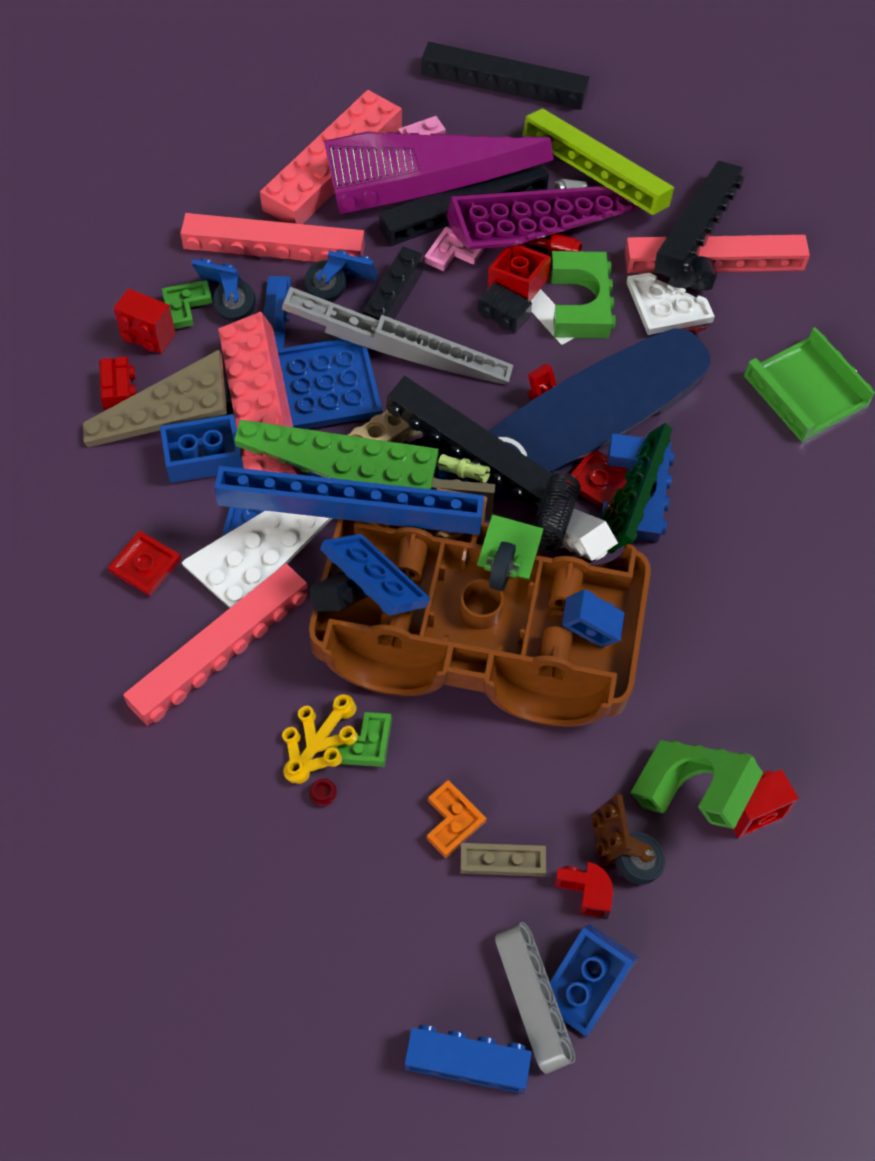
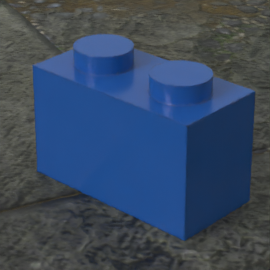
(593, 618)

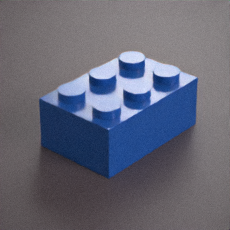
(200, 447)

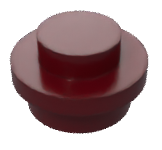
(323, 792)

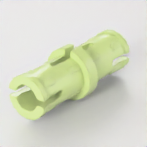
(463, 468)

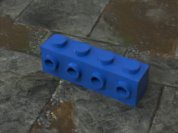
(467, 1059)

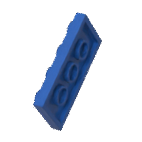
(375, 574)

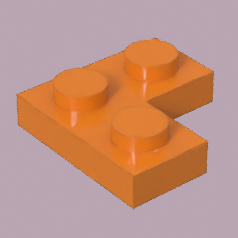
(460, 819)

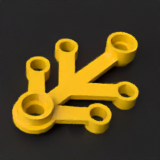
(318, 741)

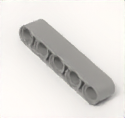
(535, 998)

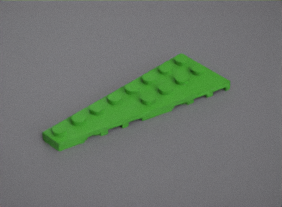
(341, 455)

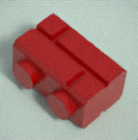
(116, 381)

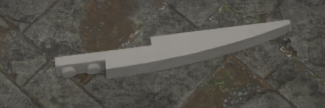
(397, 338)

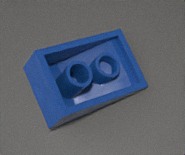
(590, 978)

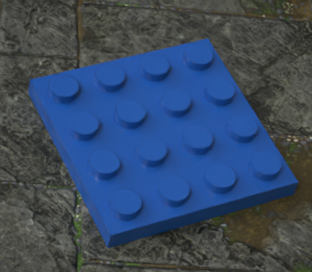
(329, 383)

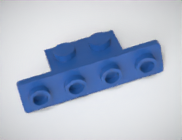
(275, 295)

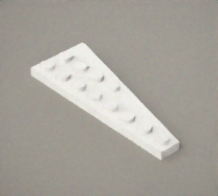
(252, 553)

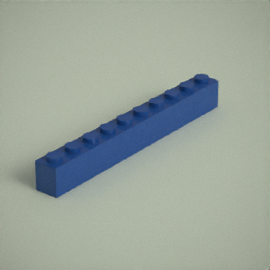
(349, 500)

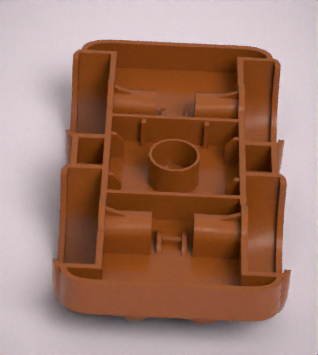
(485, 637)

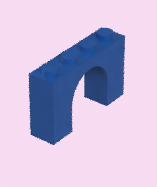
(622, 454)

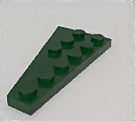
(627, 505)

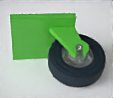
(509, 550)

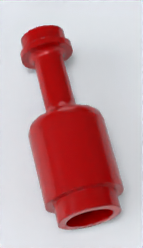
(556, 243)

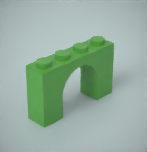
(591, 271)
(673, 763)

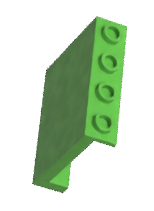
(810, 386)

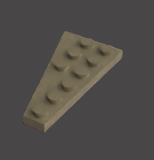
(182, 397)

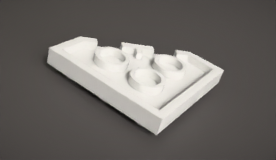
(666, 306)

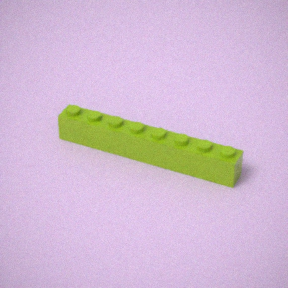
(600, 162)

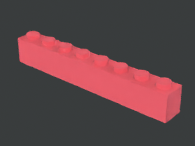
(268, 238)
(729, 253)
(216, 645)

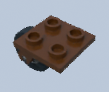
(634, 854)

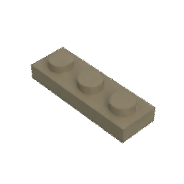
(503, 859)

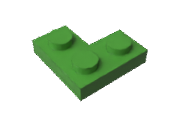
(184, 297)
(372, 744)

